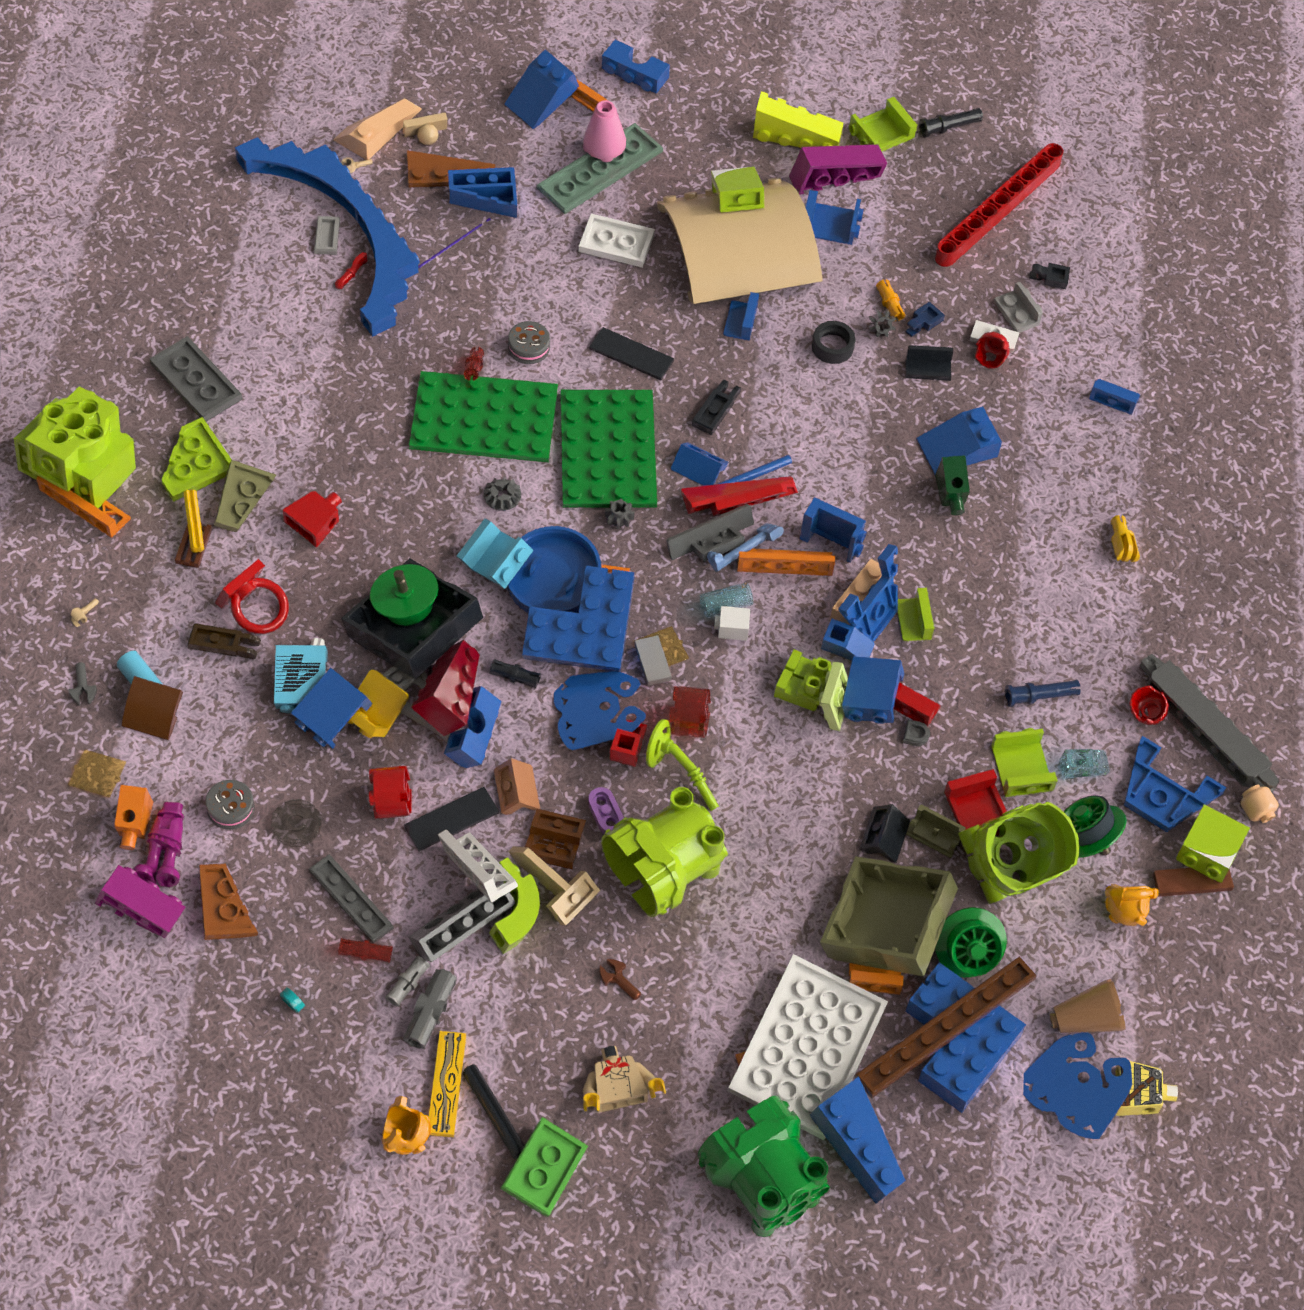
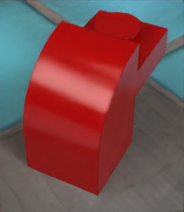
(627, 745)

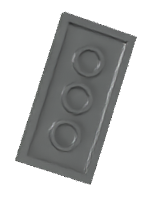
(196, 379)

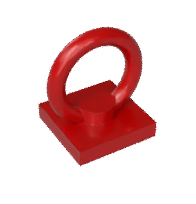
(242, 587)

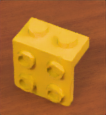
(386, 705)

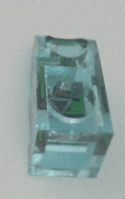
(1083, 763)

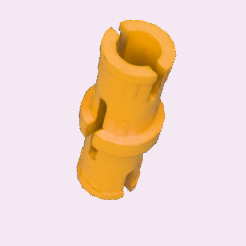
(890, 299)

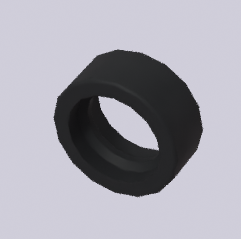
(828, 355)

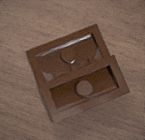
(151, 708)
(557, 829)

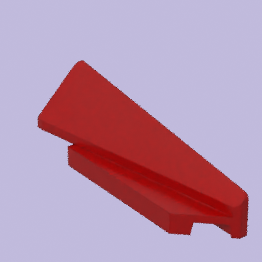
(729, 496)

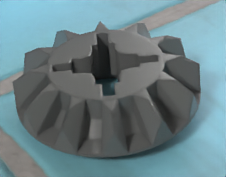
(504, 501)

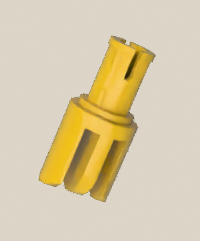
(1123, 541)

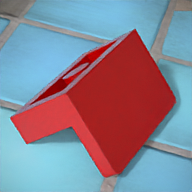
(915, 705)

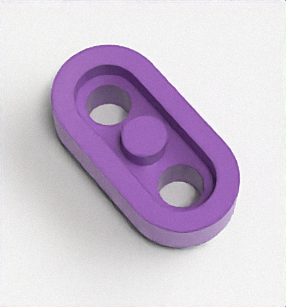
(603, 813)

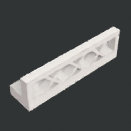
(475, 870)

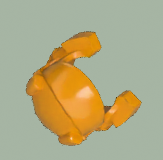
(1129, 903)
(405, 1129)

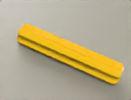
(193, 521)

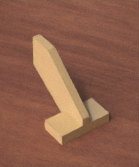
(569, 896)

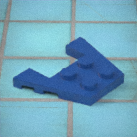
(880, 604)
(1161, 798)

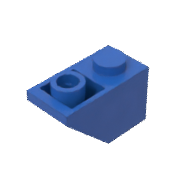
(846, 641)

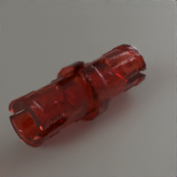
(474, 363)
(365, 950)

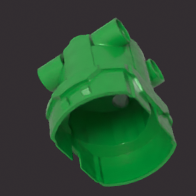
(766, 1166)

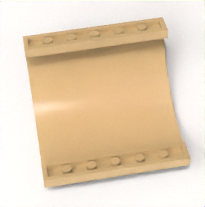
(744, 248)

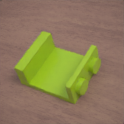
(1022, 762)

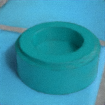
(292, 1000)

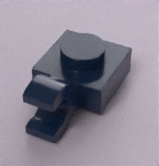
(925, 317)

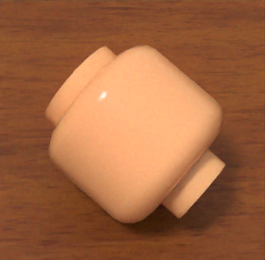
(1259, 804)

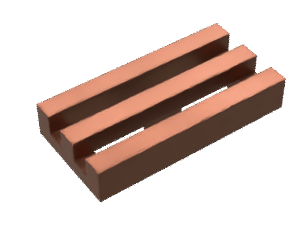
(187, 562)

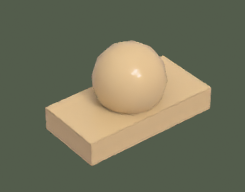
(425, 127)

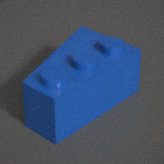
(484, 190)

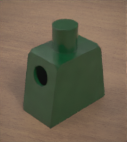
(953, 469)

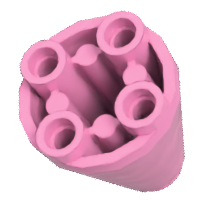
(604, 133)

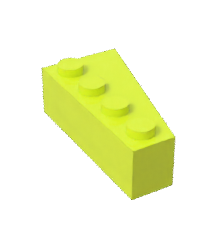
(794, 126)

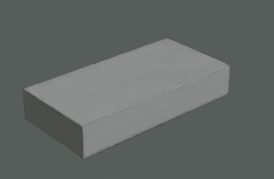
(327, 235)
(653, 660)

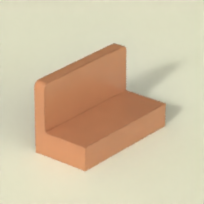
(516, 786)

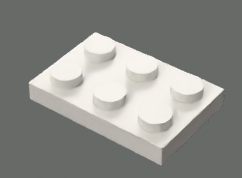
(616, 240)

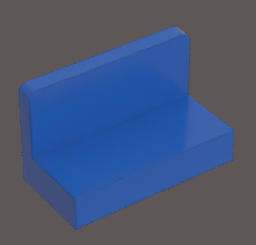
(741, 318)
(1114, 396)
(698, 464)

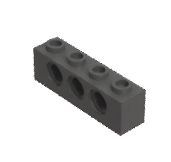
(458, 923)

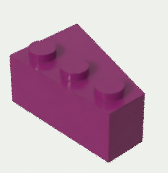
(140, 901)

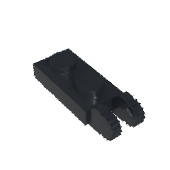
(715, 408)

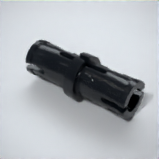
(515, 673)

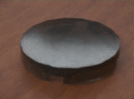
(299, 830)

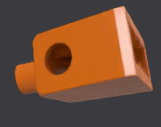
(141, 803)

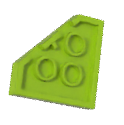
(195, 460)

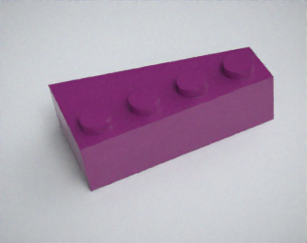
(836, 166)

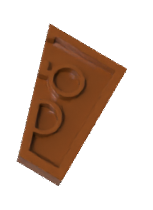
(222, 907)

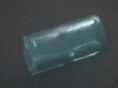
(732, 596)

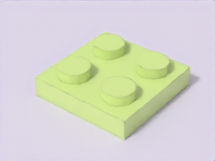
(833, 695)

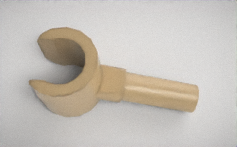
(353, 165)
(79, 614)

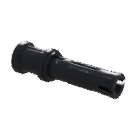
(943, 123)

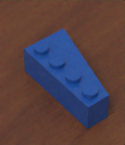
(859, 1139)

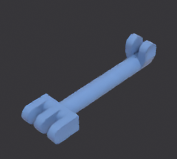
(765, 532)

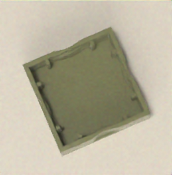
(889, 916)

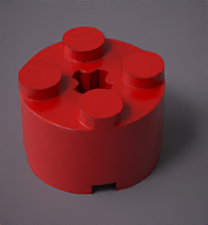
(390, 792)

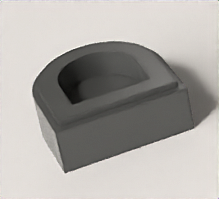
(916, 733)

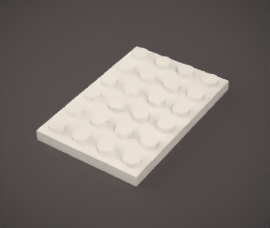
(808, 1041)

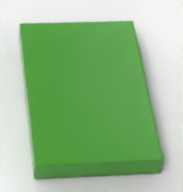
(544, 1167)

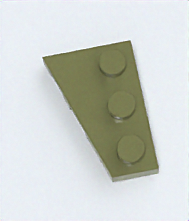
(240, 494)

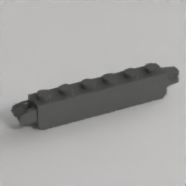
(1209, 725)

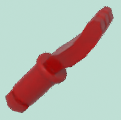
(350, 273)

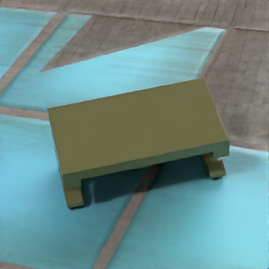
(935, 831)

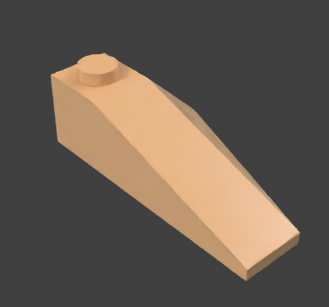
(374, 131)

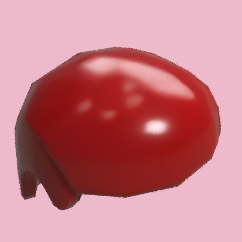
(993, 343)
(1151, 699)

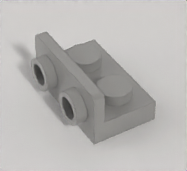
(1019, 308)

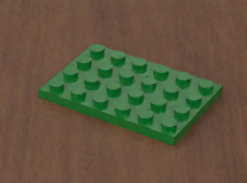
(484, 416)
(608, 448)

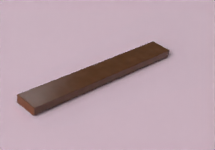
(945, 1027)

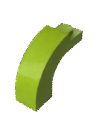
(513, 928)

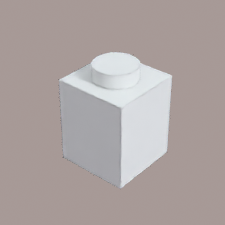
(733, 623)

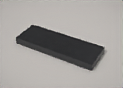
(631, 353)
(453, 816)

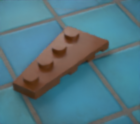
(432, 169)

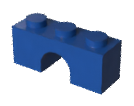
(648, 75)
(469, 745)

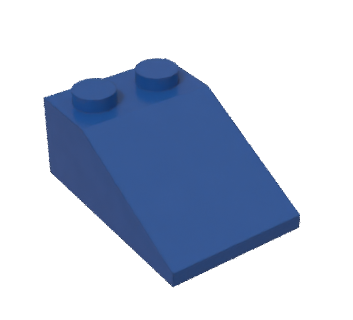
(541, 89)
(964, 434)

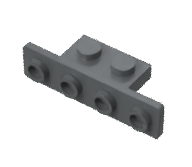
(715, 535)

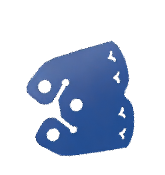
(583, 712)
(1068, 1096)

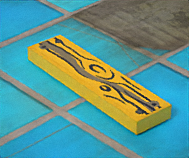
(447, 1083)

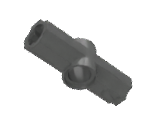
(429, 1008)

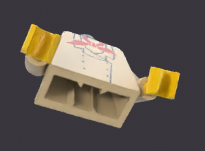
(619, 1083)

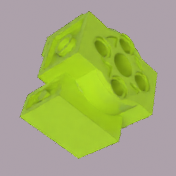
(77, 445)

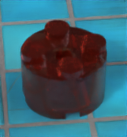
(691, 711)

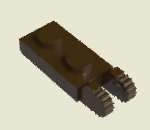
(222, 641)

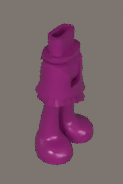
(165, 836)

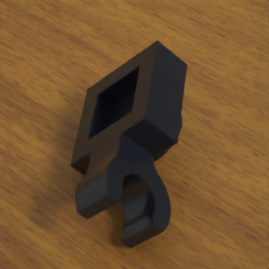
(1053, 274)

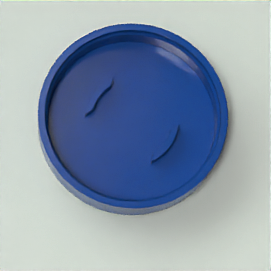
(554, 569)

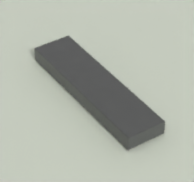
(351, 898)

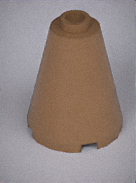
(1090, 1011)

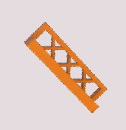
(84, 509)
(786, 562)

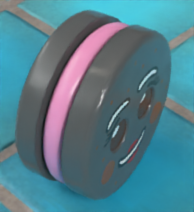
(529, 342)
(230, 804)

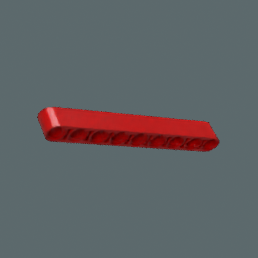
(998, 205)

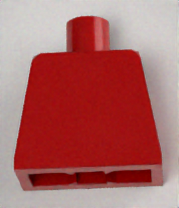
(313, 516)

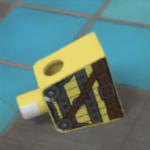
(1146, 1090)

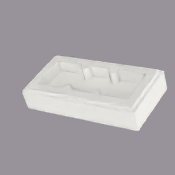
(982, 327)

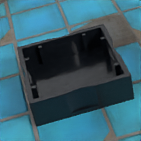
(415, 645)

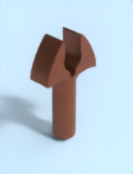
(618, 978)

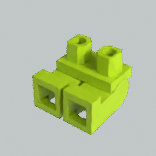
(802, 680)

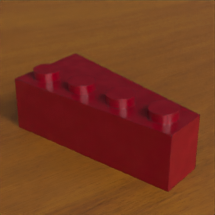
(449, 689)

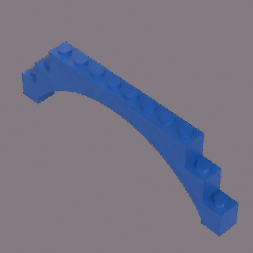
(325, 173)

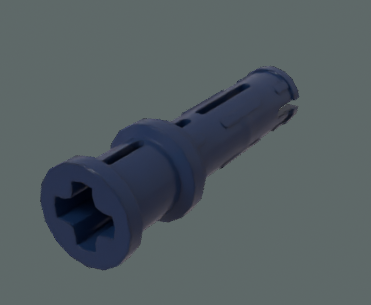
(1030, 692)

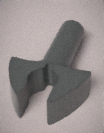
(82, 685)

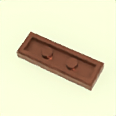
(1188, 881)

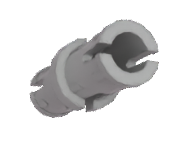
(407, 981)

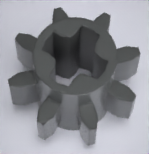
(883, 329)
(619, 513)

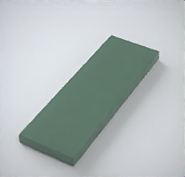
(590, 175)

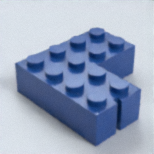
(586, 638)
(970, 1058)

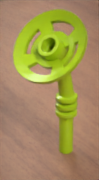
(661, 744)

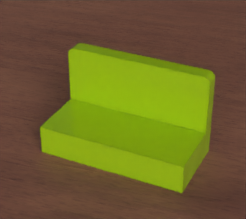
(916, 617)

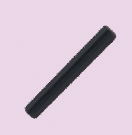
(494, 1110)

